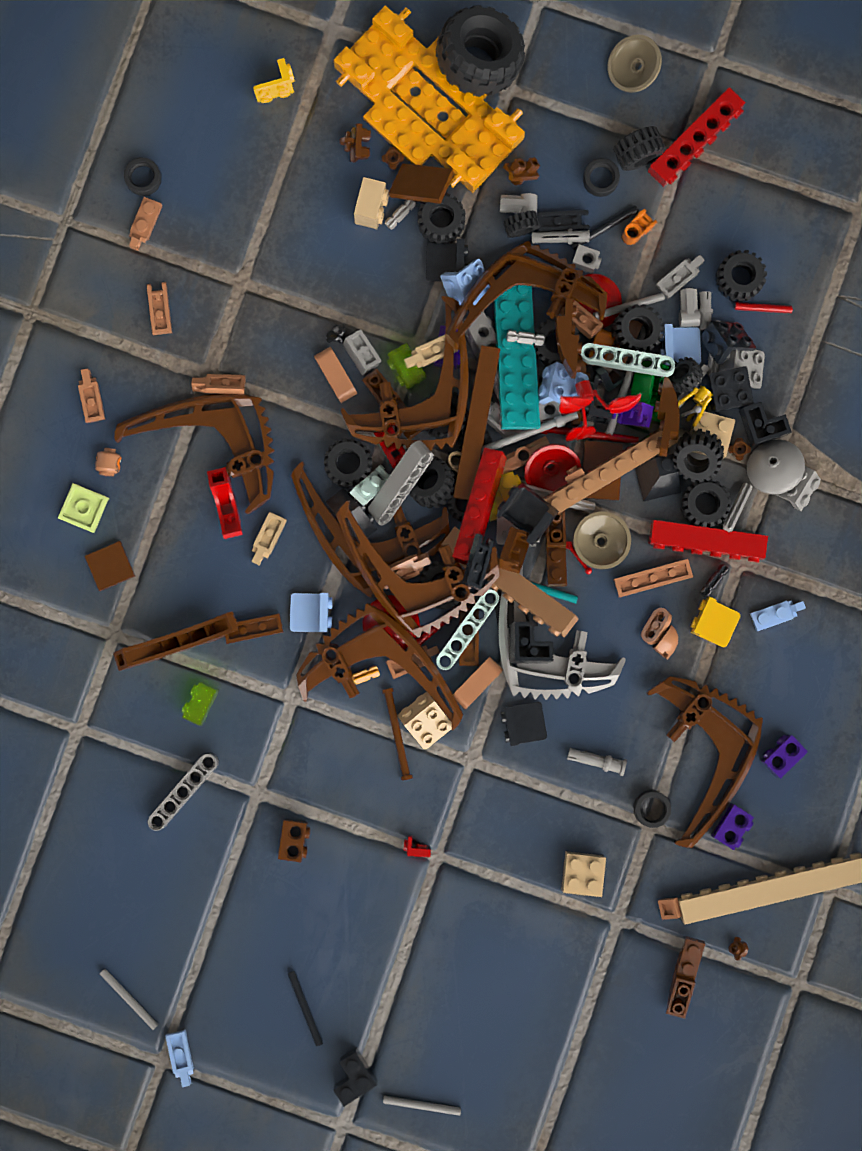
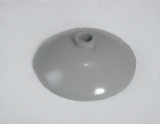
(775, 477)

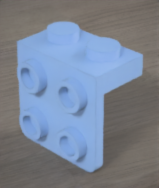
(459, 283)
(681, 343)
(558, 383)
(310, 612)

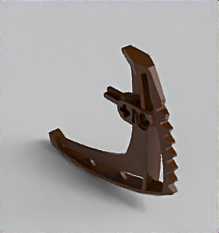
(528, 272)
(425, 415)
(230, 425)
(390, 550)
(413, 596)
(370, 644)
(727, 739)

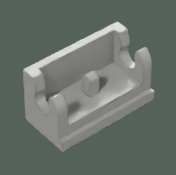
(361, 352)

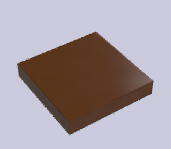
(110, 566)

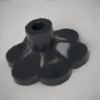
(336, 334)

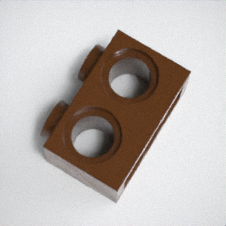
(289, 839)

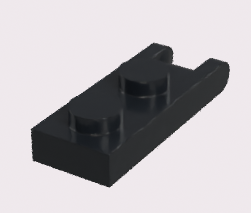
(562, 221)
(477, 562)

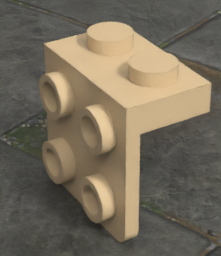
(425, 720)

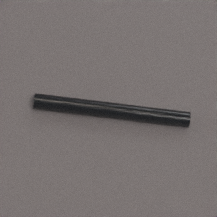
(608, 225)
(305, 1008)

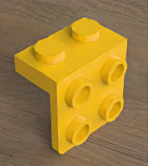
(276, 88)
(715, 622)

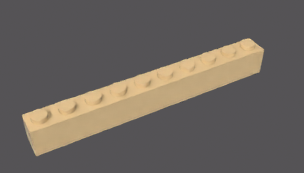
(771, 889)

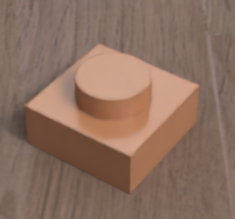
(574, 474)
(669, 908)

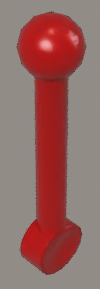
(588, 570)

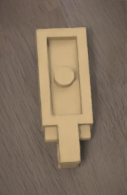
(427, 353)
(268, 537)

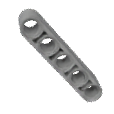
(400, 482)
(176, 798)

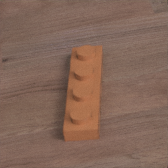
(653, 578)

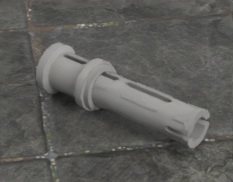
(607, 763)

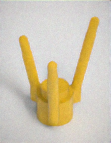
(702, 397)

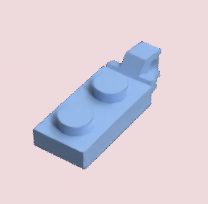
(776, 614)
(180, 1056)

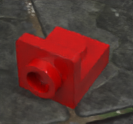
(419, 850)

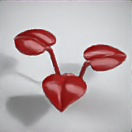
(585, 397)

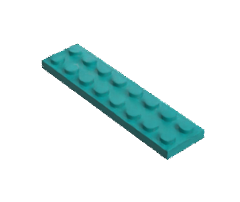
(516, 360)

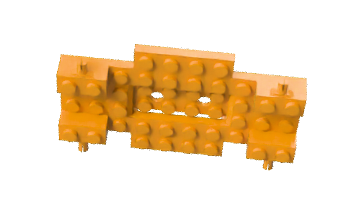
(385, 63)

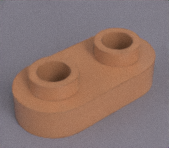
(655, 626)

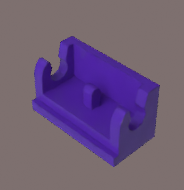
(637, 416)

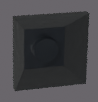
(658, 478)

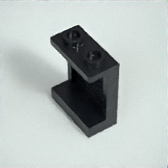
(527, 512)

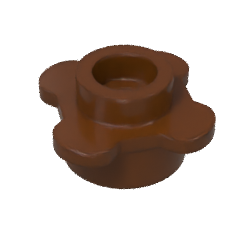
(392, 152)
(739, 444)
(738, 948)

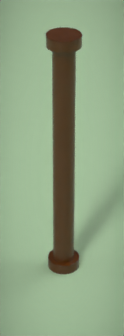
(397, 734)

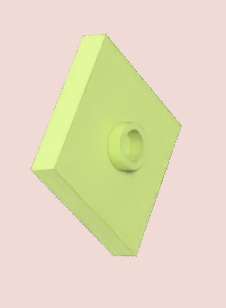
(83, 508)

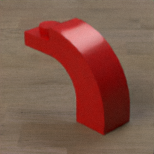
(225, 502)

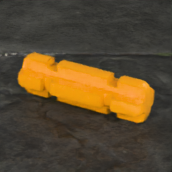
(365, 675)

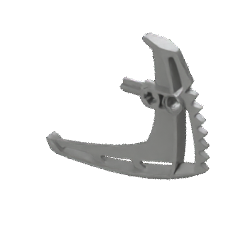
(559, 668)

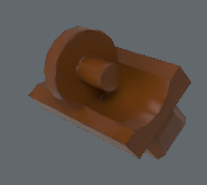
(353, 140)
(522, 170)

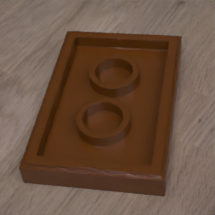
(421, 183)
(596, 453)

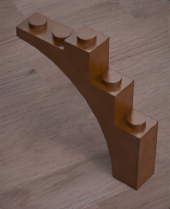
(176, 642)

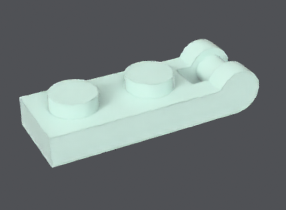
(370, 486)

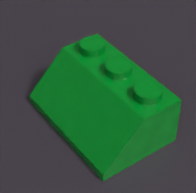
(648, 387)

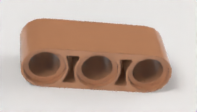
(335, 374)
(477, 683)

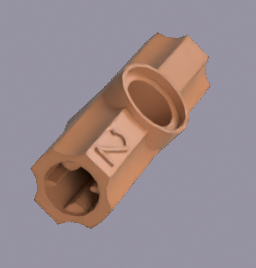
(513, 462)

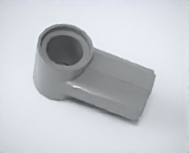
(518, 204)
(689, 314)

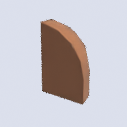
(668, 643)

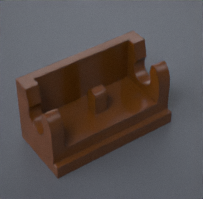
(514, 550)

